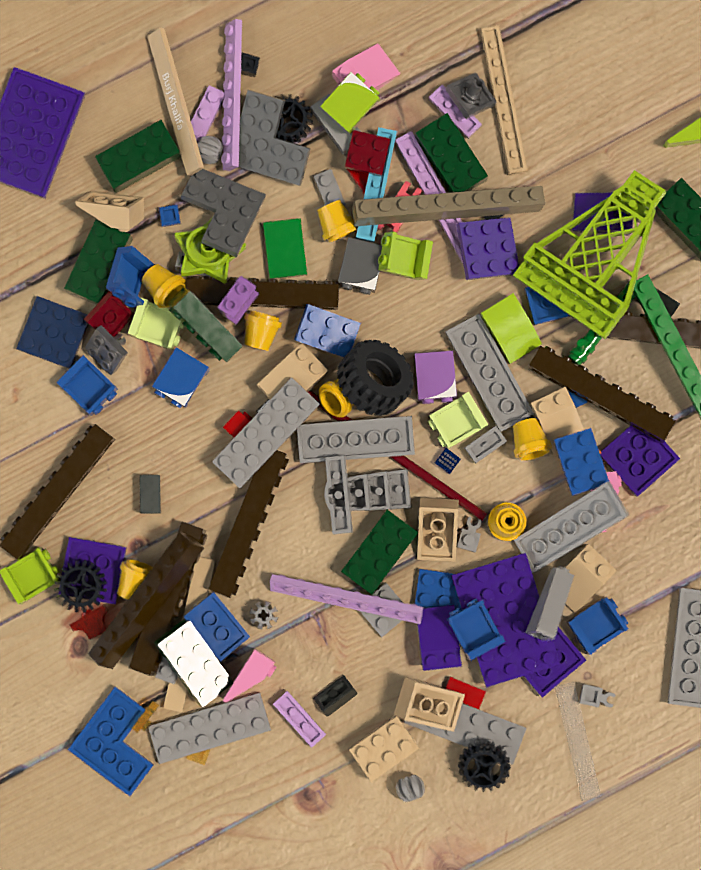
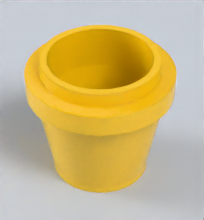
(335, 221)
(162, 284)
(260, 329)
(333, 399)
(530, 440)
(497, 523)
(131, 576)

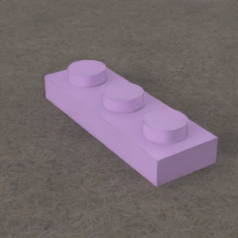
(445, 104)
(207, 112)
(299, 719)

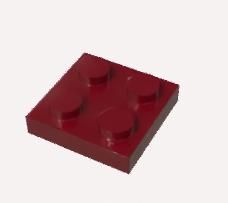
(367, 153)
(110, 314)

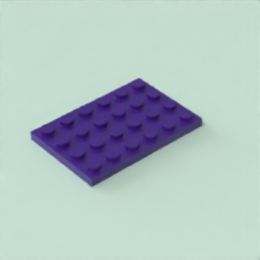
(35, 130)
(510, 600)

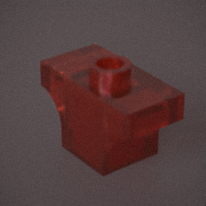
(92, 622)

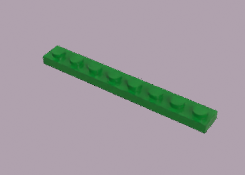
(670, 339)

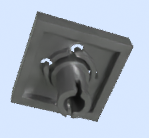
(473, 91)
(106, 349)

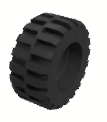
(363, 389)

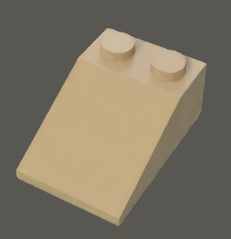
(114, 209)
(300, 366)
(557, 416)
(437, 529)
(589, 573)
(429, 704)

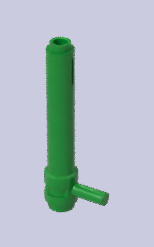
(587, 344)

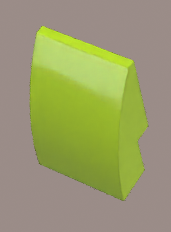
(511, 328)

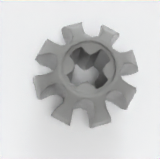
(210, 149)
(259, 611)
(410, 788)

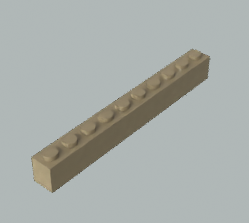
(448, 205)

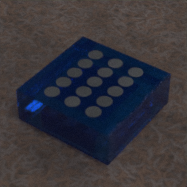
(447, 461)

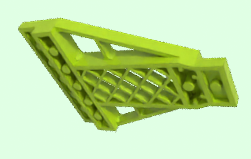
(572, 290)

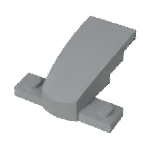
(362, 492)

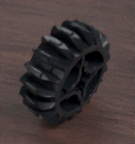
(293, 104)
(82, 577)
(489, 778)

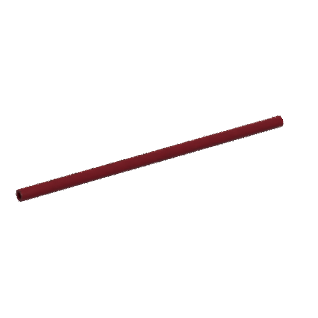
(423, 474)

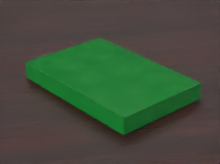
(285, 248)

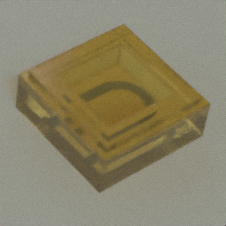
(200, 757)

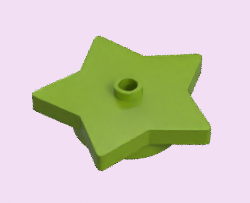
(203, 258)

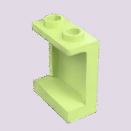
(156, 325)
(457, 421)

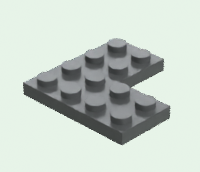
(258, 143)
(233, 206)

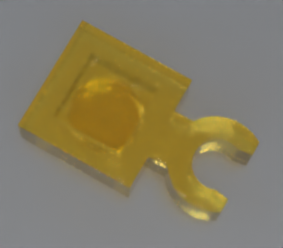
(143, 722)

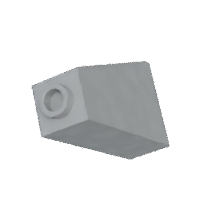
(550, 604)

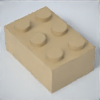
(383, 748)

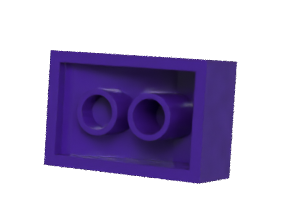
(586, 201)
(437, 640)

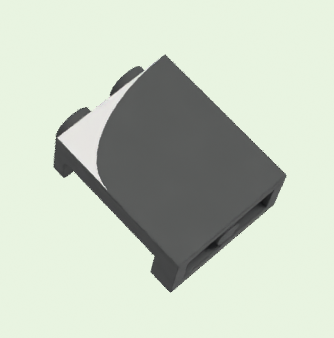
(360, 266)

